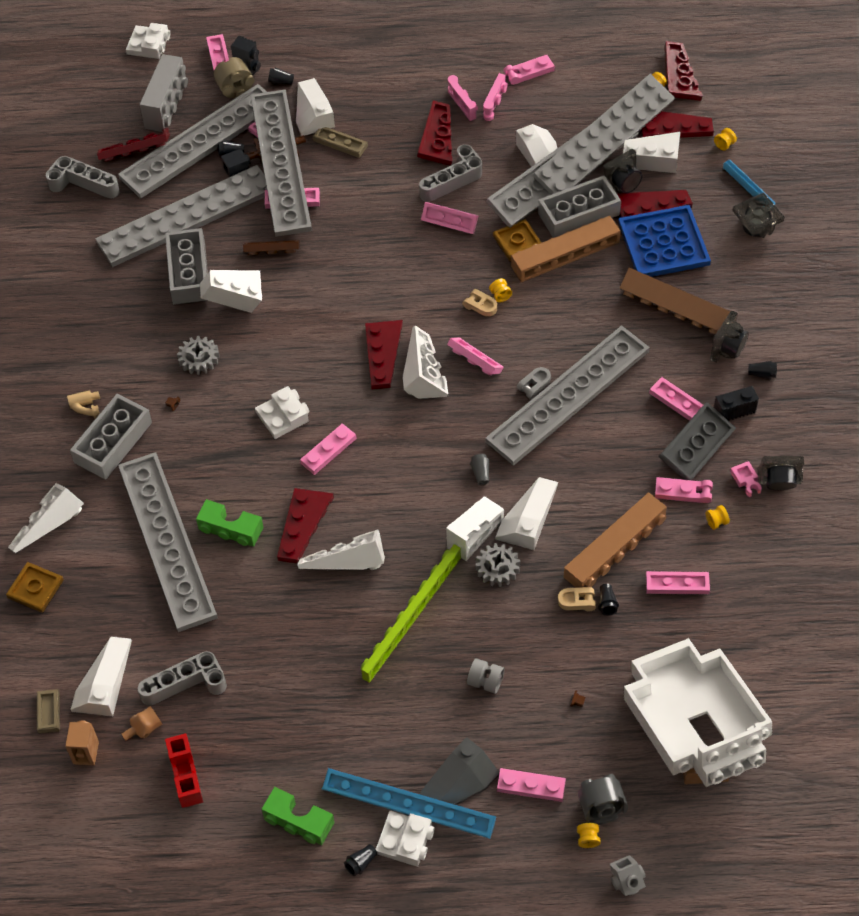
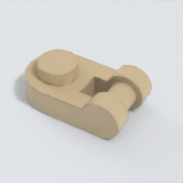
(486, 306)
(569, 599)

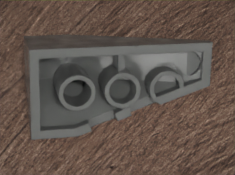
(462, 774)

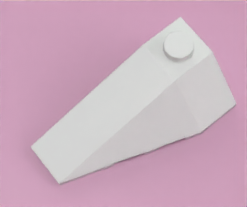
(312, 108)
(535, 143)
(421, 369)
(57, 508)
(527, 517)
(360, 554)
(102, 683)

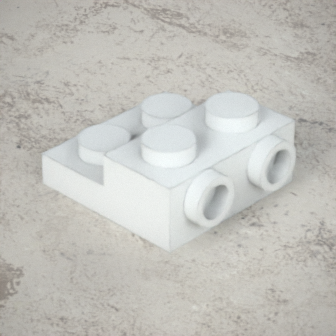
(148, 41)
(283, 412)
(405, 838)

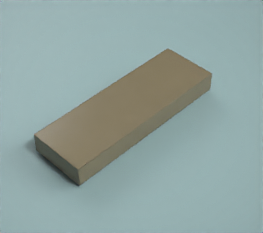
(340, 141)

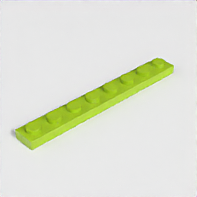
(407, 618)

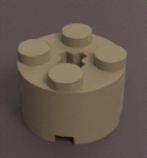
(233, 77)

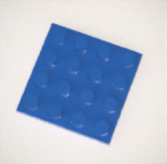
(664, 241)

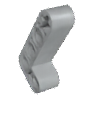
(83, 175)
(453, 177)
(180, 682)

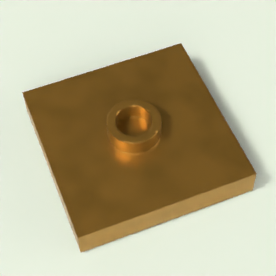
(516, 238)
(34, 587)

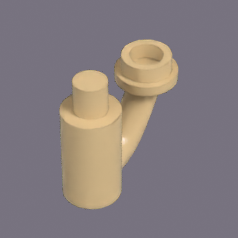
(78, 400)

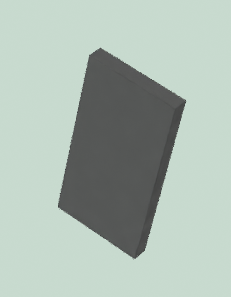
(697, 442)

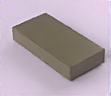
(48, 711)

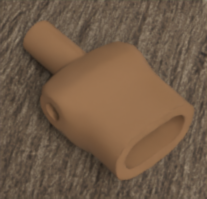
(142, 724)

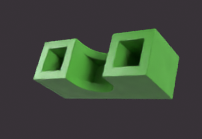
(243, 530)
(313, 826)

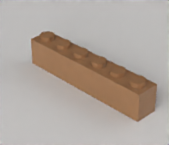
(565, 248)
(674, 300)
(615, 542)

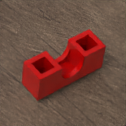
(184, 770)

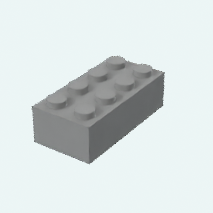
(163, 93)
(578, 206)
(186, 264)
(111, 436)

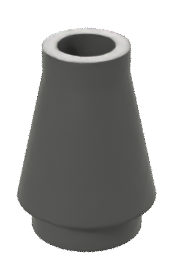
(480, 467)

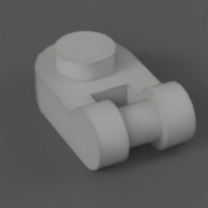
(539, 377)

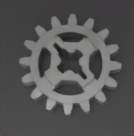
(198, 355)
(504, 570)

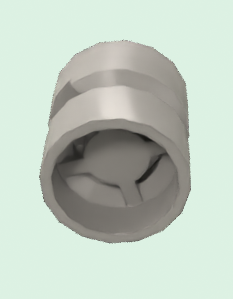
(478, 674)

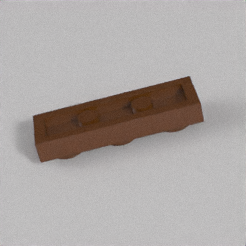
(271, 247)

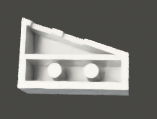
(655, 152)
(232, 288)
(474, 527)

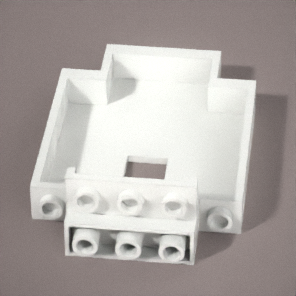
(683, 685)

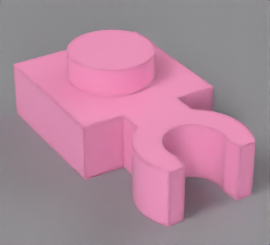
(746, 476)

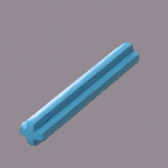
(743, 179)

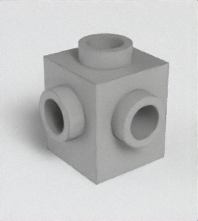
(627, 875)

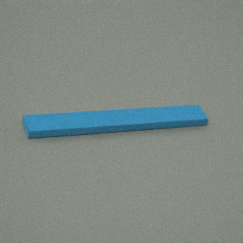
(409, 802)

